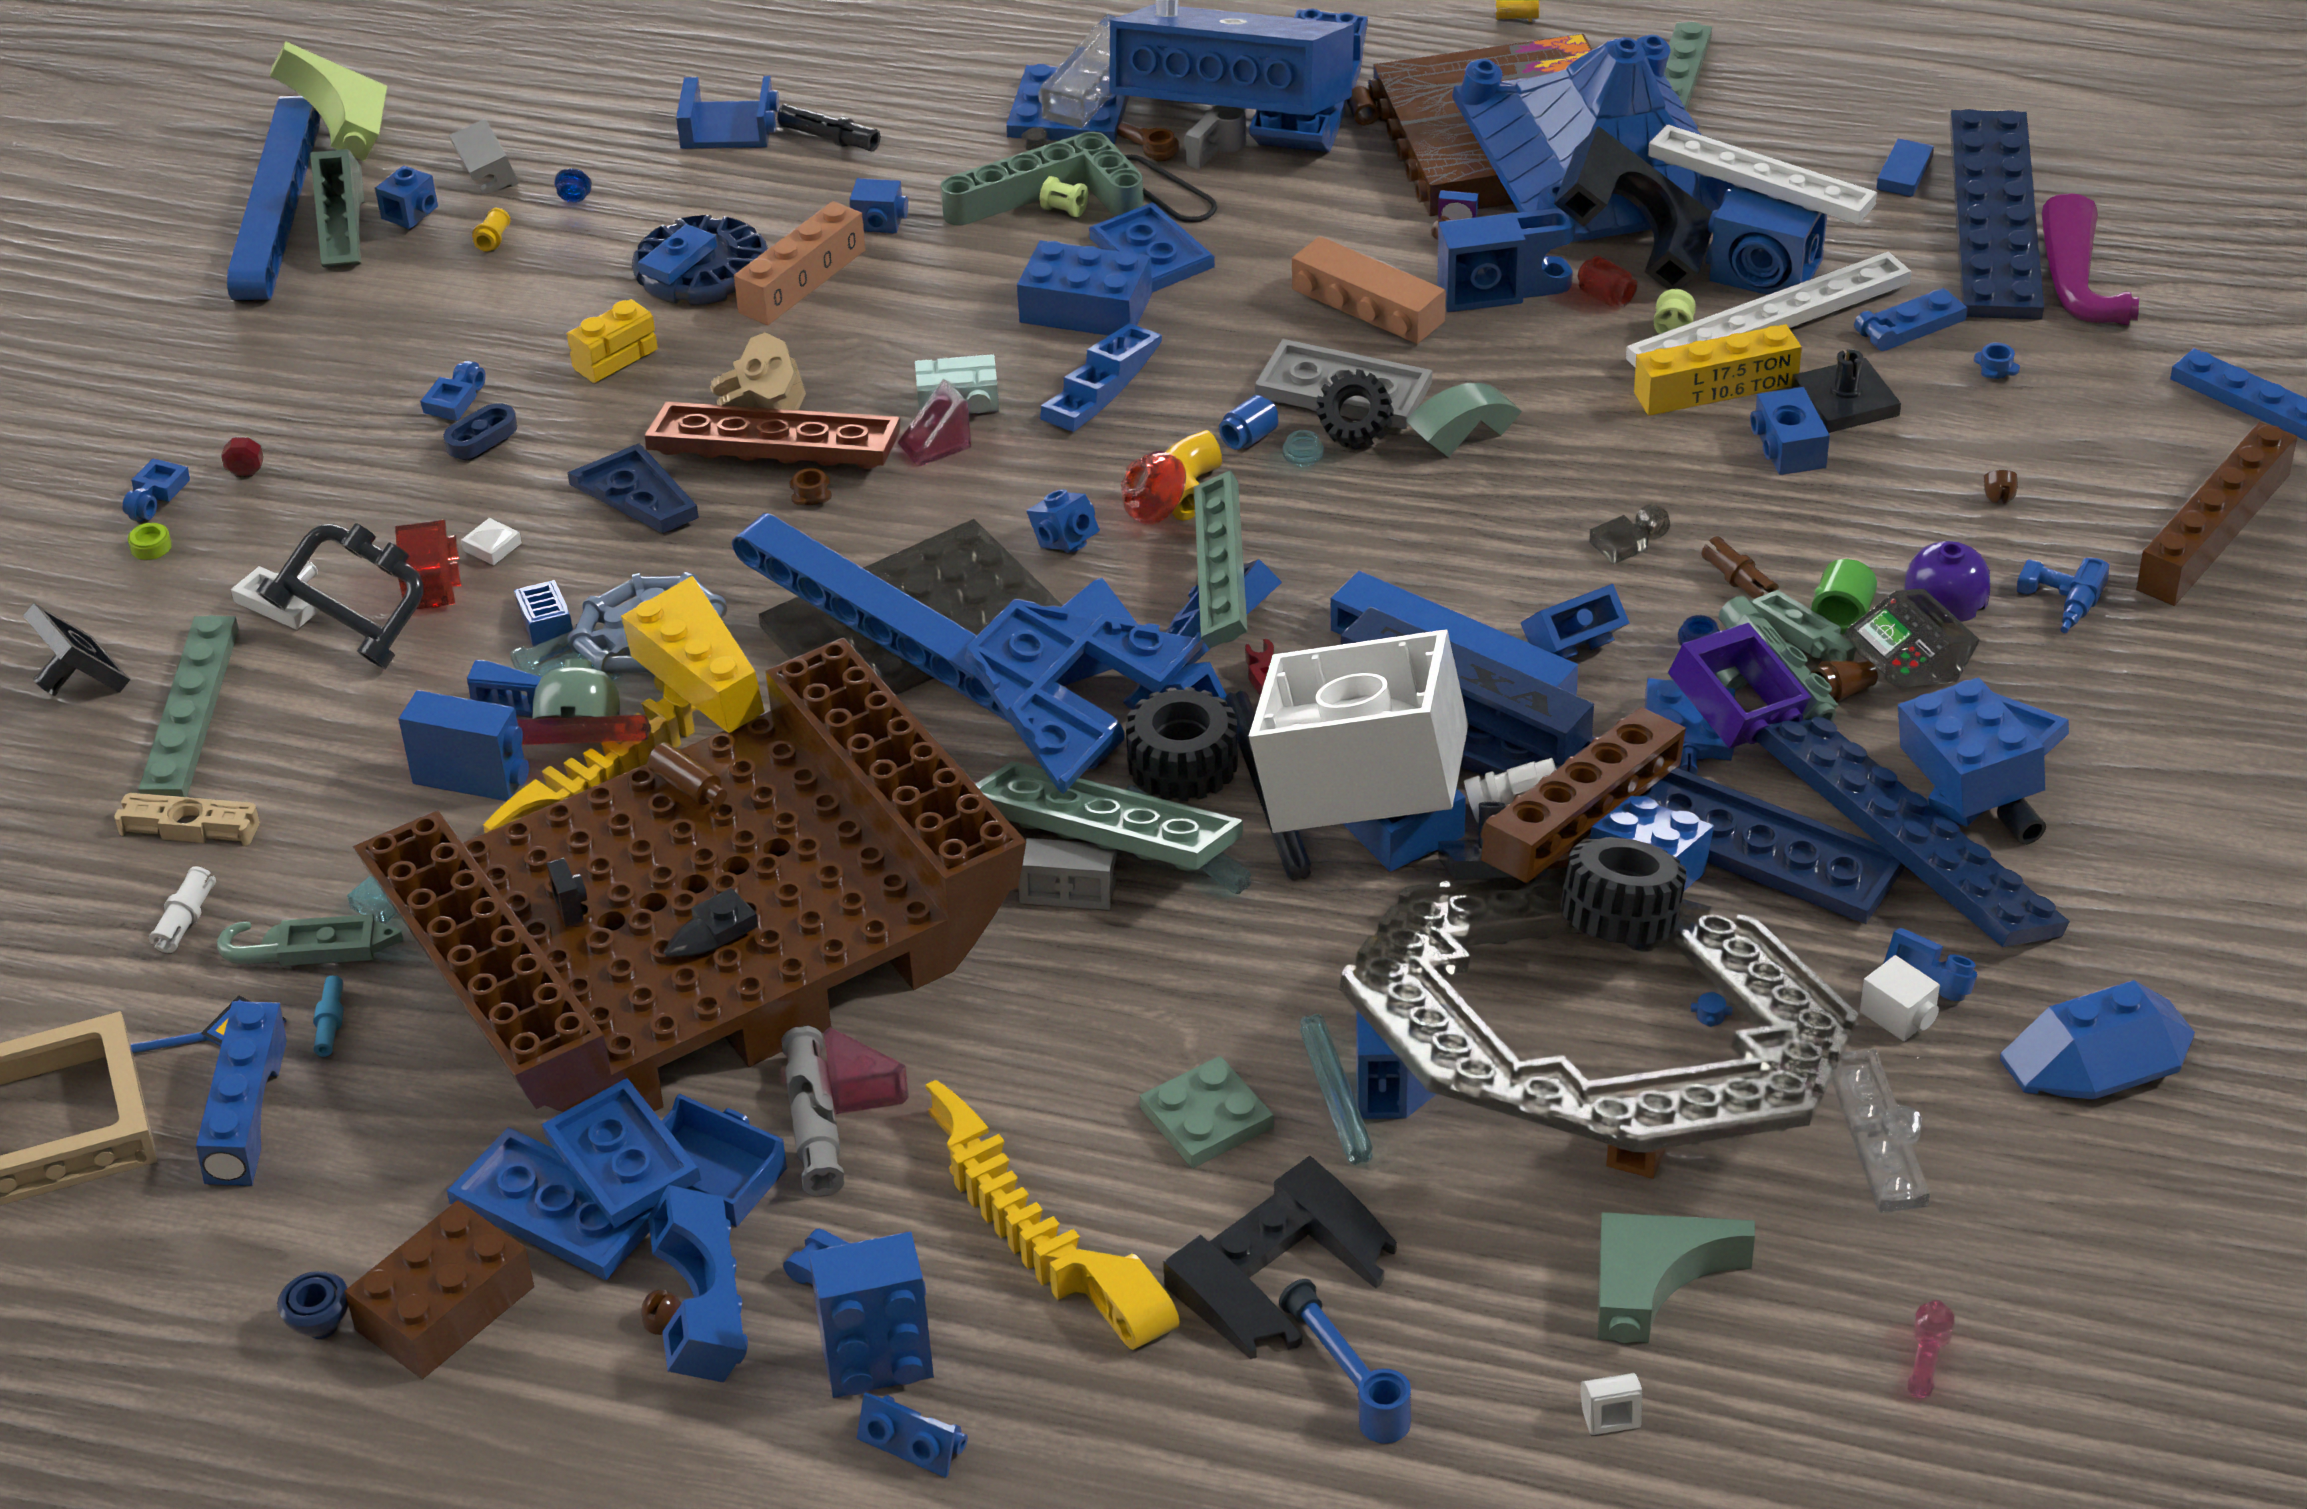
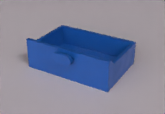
(729, 1152)

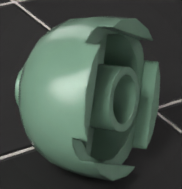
(576, 692)

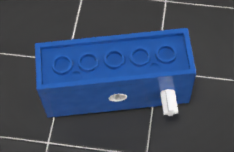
(1231, 58)

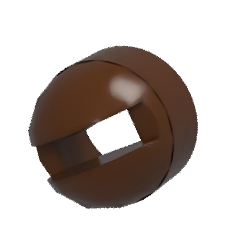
(2000, 484)
(666, 1306)

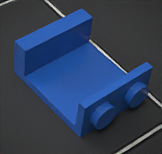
(725, 122)

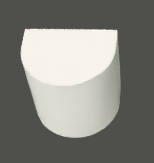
(1612, 1403)

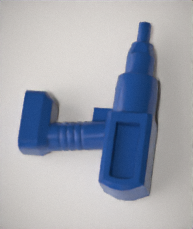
(2081, 590)

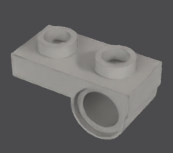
(1219, 129)

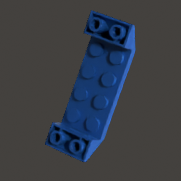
(1320, 129)

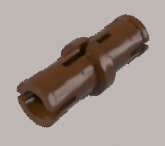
(1738, 568)

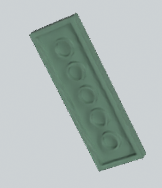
(1111, 817)

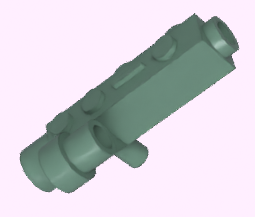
(1741, 611)

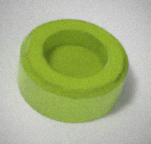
(149, 541)

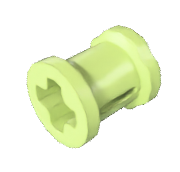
(1078, 192)

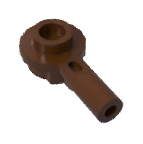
(1156, 142)

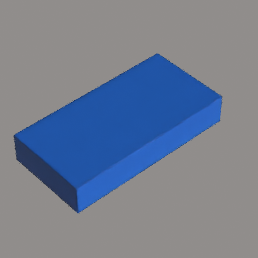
(1905, 167)

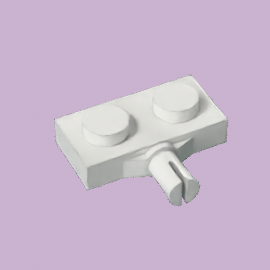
(297, 611)

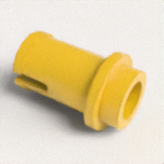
(1517, 9)
(488, 234)

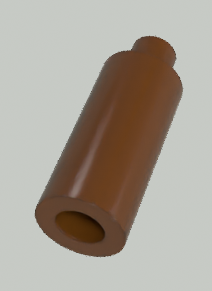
(686, 775)

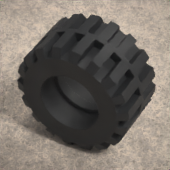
(1182, 744)
(1623, 890)

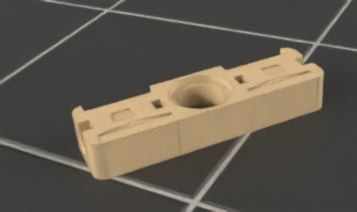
(160, 815)

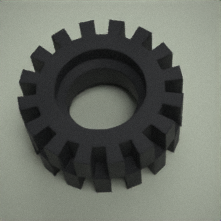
(1343, 389)

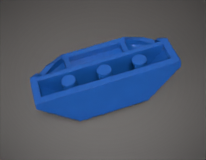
(2100, 1044)

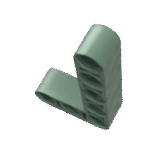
(1019, 179)

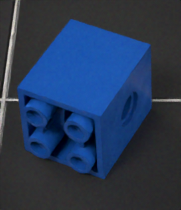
(1764, 242)

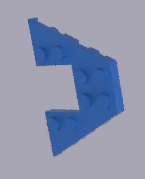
(1036, 645)

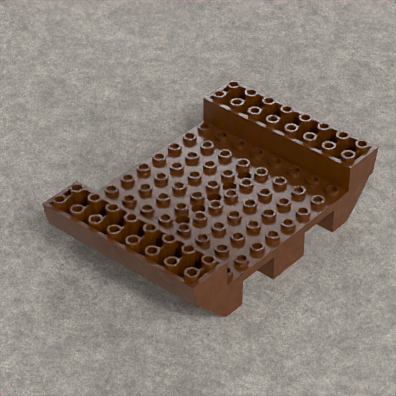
(833, 830)

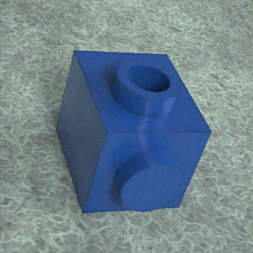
(880, 204)

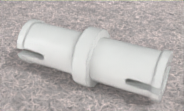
(182, 909)

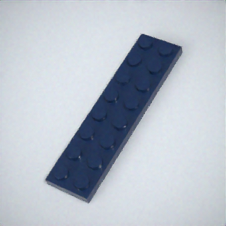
(1995, 214)
(1914, 832)

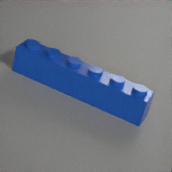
(1368, 591)

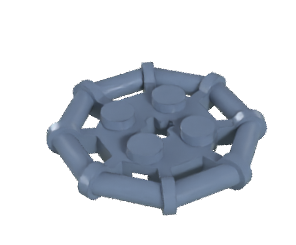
(612, 636)

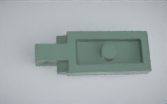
(1804, 627)

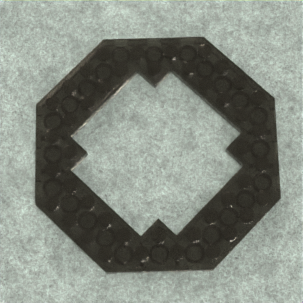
(1455, 1054)

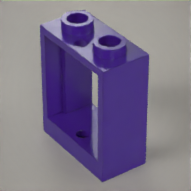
(1748, 652)

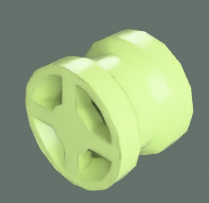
(1673, 310)

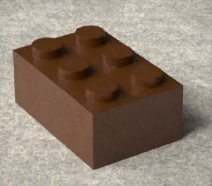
(439, 1289)

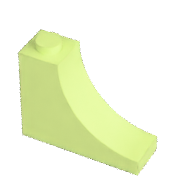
(343, 98)

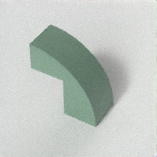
(1456, 411)

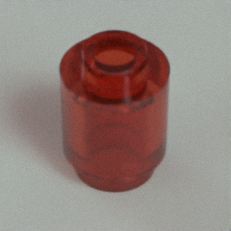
(1607, 282)

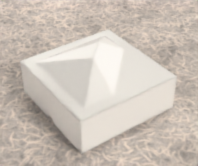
(491, 541)

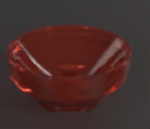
(1158, 492)

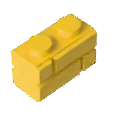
(612, 340)

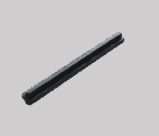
(1288, 842)

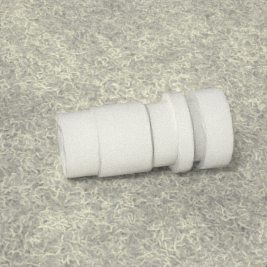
(1507, 785)

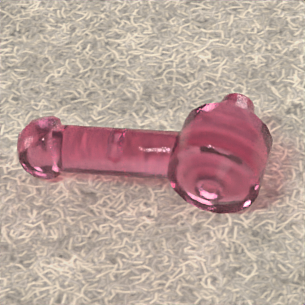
(1932, 1330)

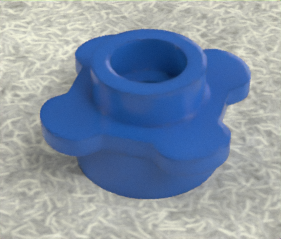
(1997, 361)

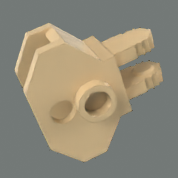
(762, 377)

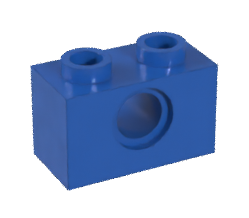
(1790, 431)

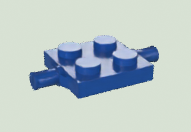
(1700, 739)

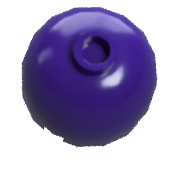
(1953, 576)

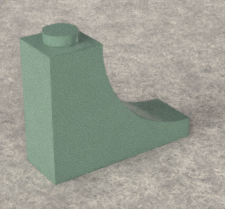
(337, 203)
(1654, 1256)

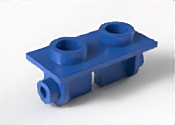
(908, 1434)

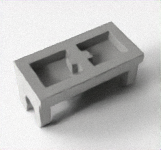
(484, 156)
(1067, 874)

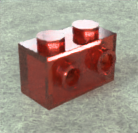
(431, 556)

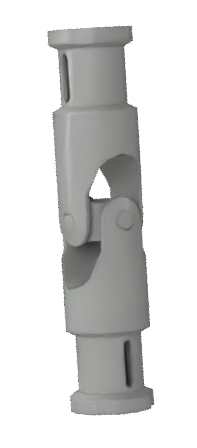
(812, 1111)

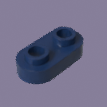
(480, 431)

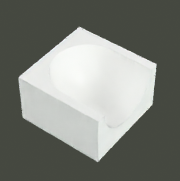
(1360, 731)

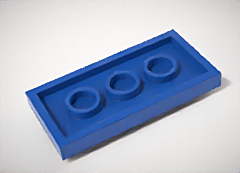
(539, 1199)

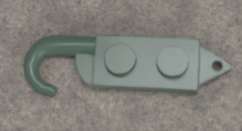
(312, 941)

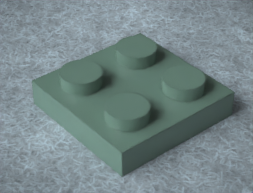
(1206, 1111)

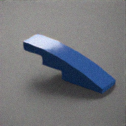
(1106, 373)

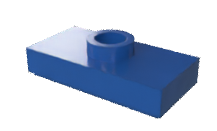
(677, 254)

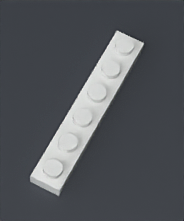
(1762, 174)

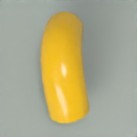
(1199, 456)

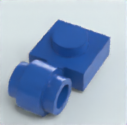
(1954, 975)

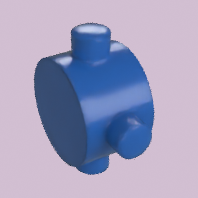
(1711, 1009)

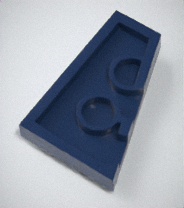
(637, 487)

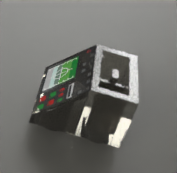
(1913, 640)

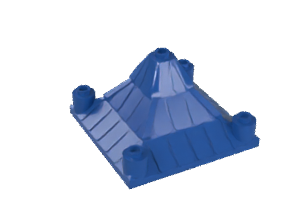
(1538, 121)

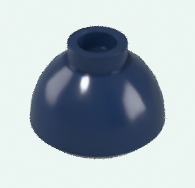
(314, 1304)

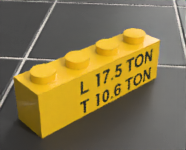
(1716, 369)

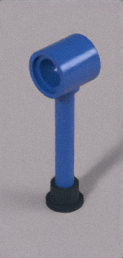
(1382, 1393)

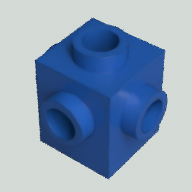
(406, 197)
(1063, 521)

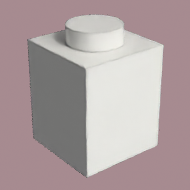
(1900, 998)

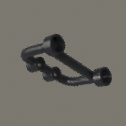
(358, 542)

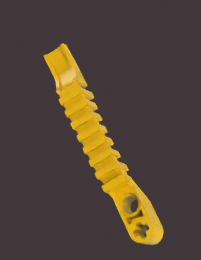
(667, 720)
(1115, 1284)

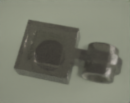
(1624, 539)

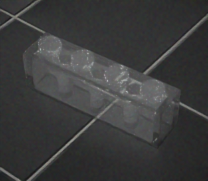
(1080, 81)

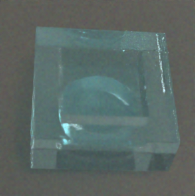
(369, 899)

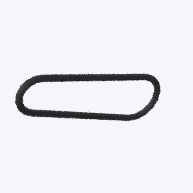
(1181, 182)

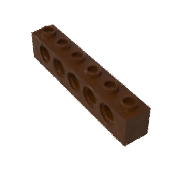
(1580, 793)

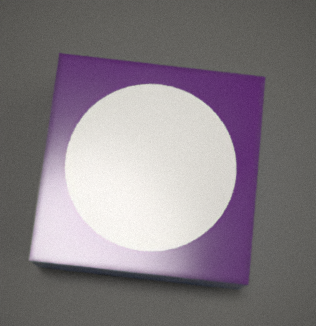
(1457, 205)

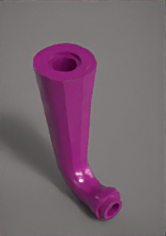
(2069, 237)

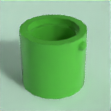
(1845, 592)

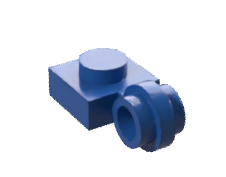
(453, 396)
(154, 482)

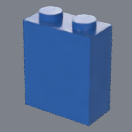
(463, 745)

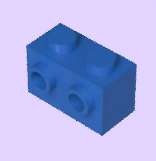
(1577, 622)

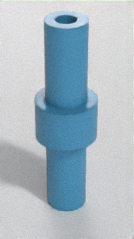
(328, 1016)

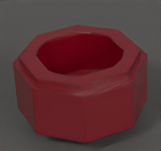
(242, 456)

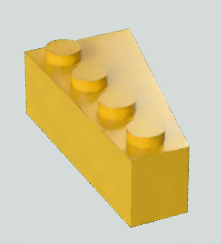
(694, 654)

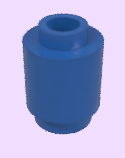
(1248, 422)

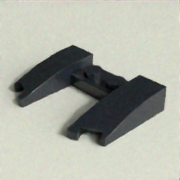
(1216, 1273)

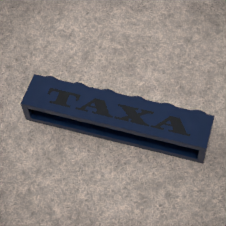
(1500, 697)

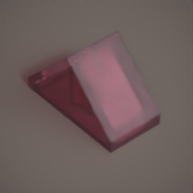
(939, 427)
(862, 1075)

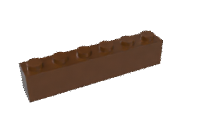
(2216, 513)

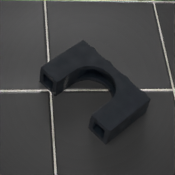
(1677, 219)

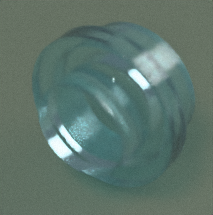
(1303, 448)

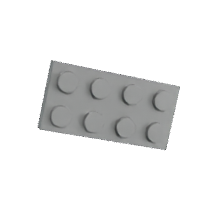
(1301, 370)

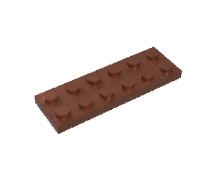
(773, 434)

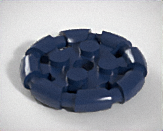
(702, 284)

